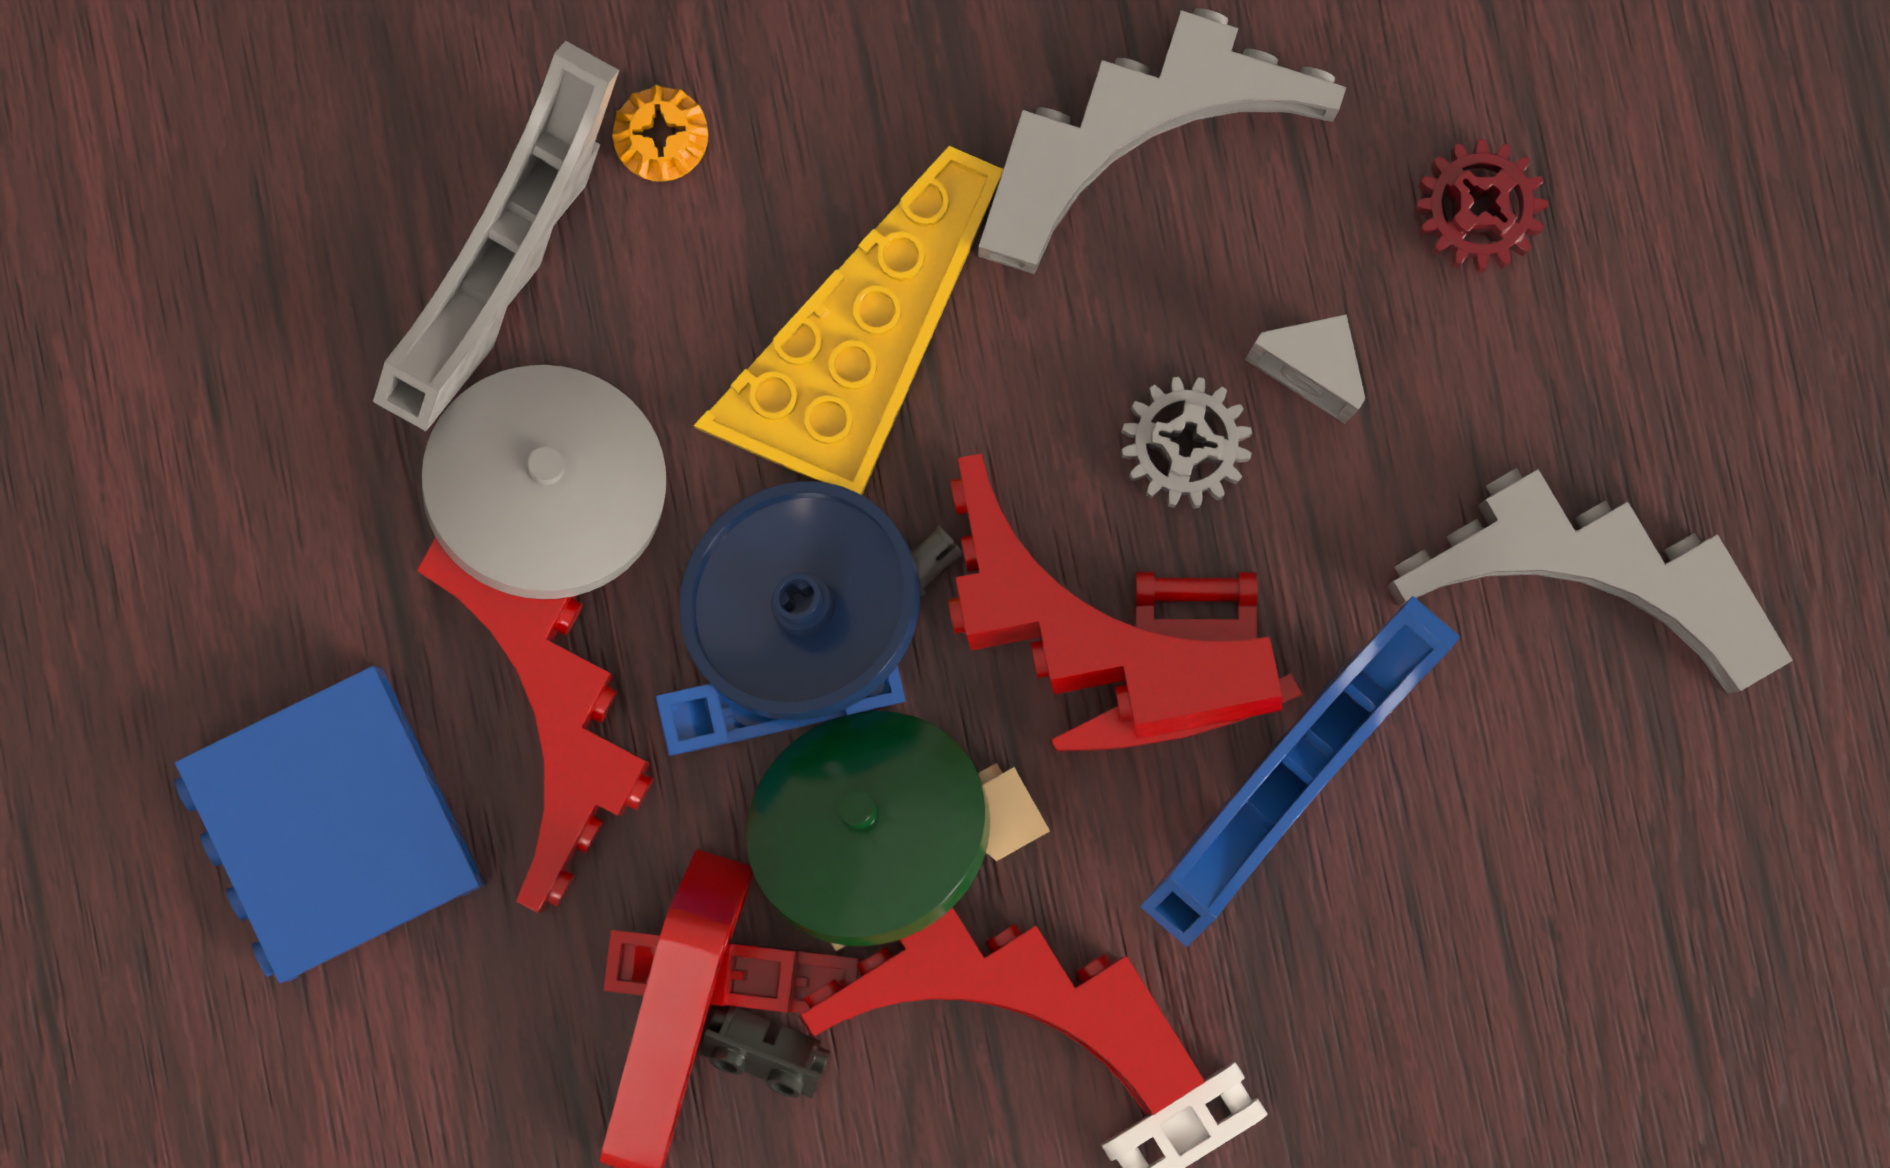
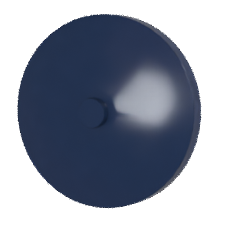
(800, 600)

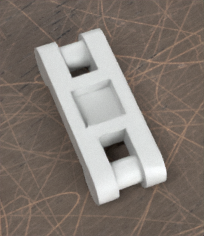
(1186, 1126)

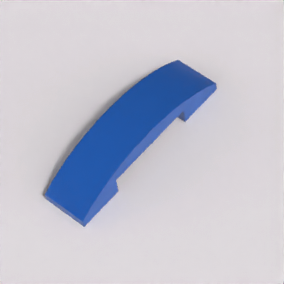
(707, 719)

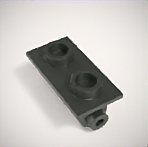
(741, 1049)

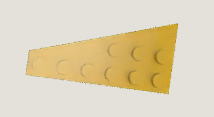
(848, 356)

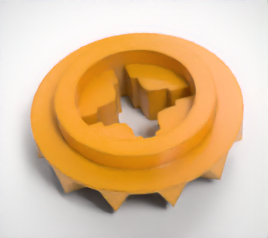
(681, 150)

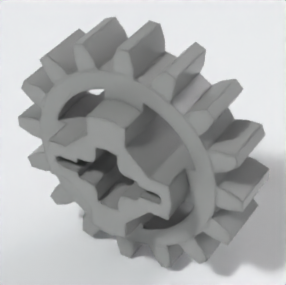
(1157, 438)

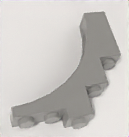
(1127, 106)
(506, 244)
(1692, 593)

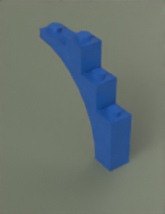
(1297, 770)

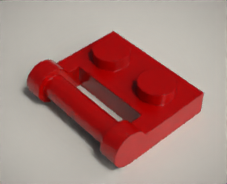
(1159, 589)

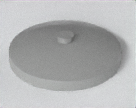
(543, 481)

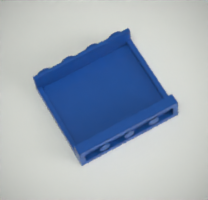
(327, 824)

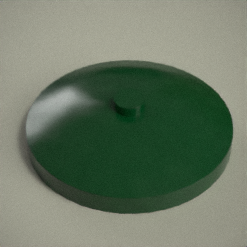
(868, 828)

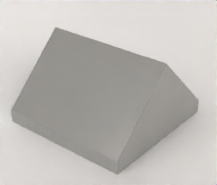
(1315, 363)

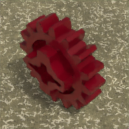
(1497, 222)

